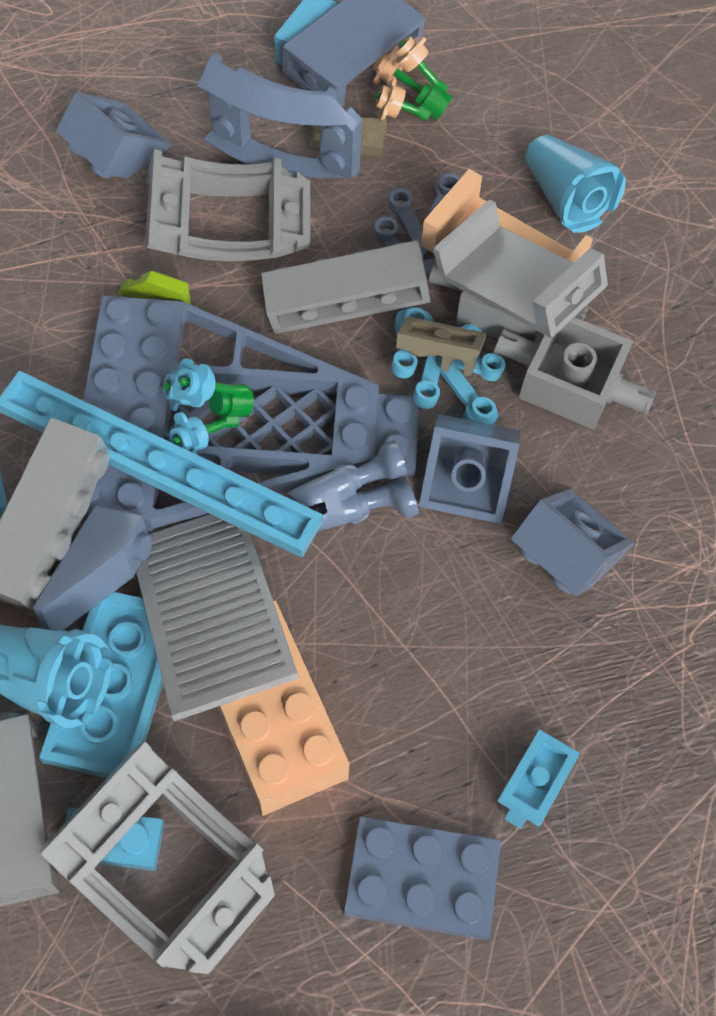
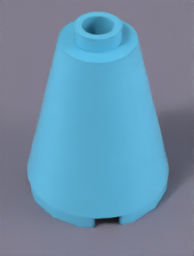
(575, 182)

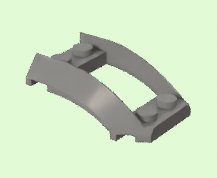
(169, 204)
(110, 814)

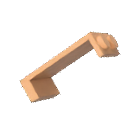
(465, 200)

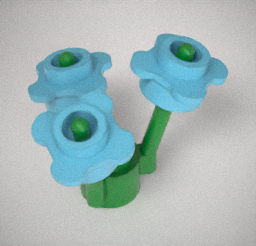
(192, 387)

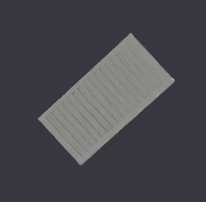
(211, 616)

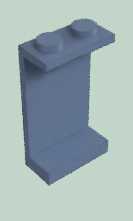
(348, 42)

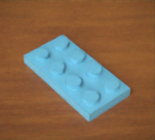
(130, 698)

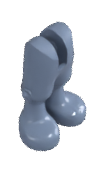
(346, 505)

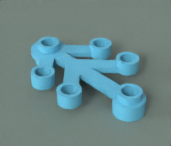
(456, 380)

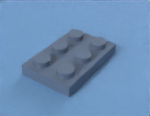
(423, 878)

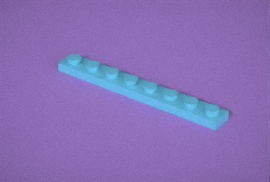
(169, 466)

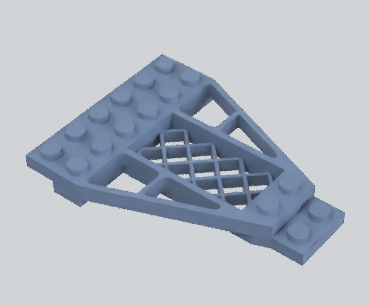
(142, 343)

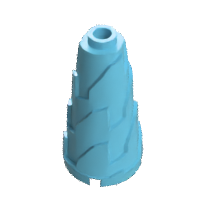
(53, 672)

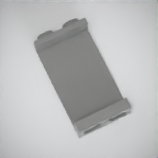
(517, 273)
(22, 823)

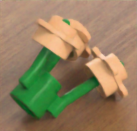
(390, 99)

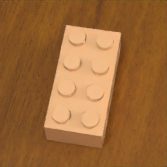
(285, 739)

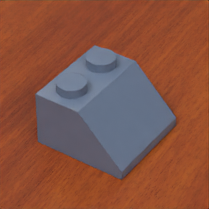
(109, 135)
(470, 468)
(571, 541)

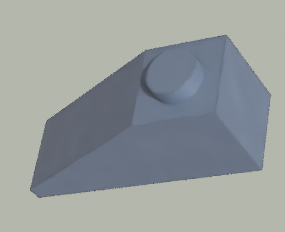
(94, 567)

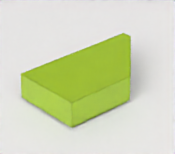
(156, 286)

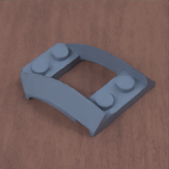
(241, 92)

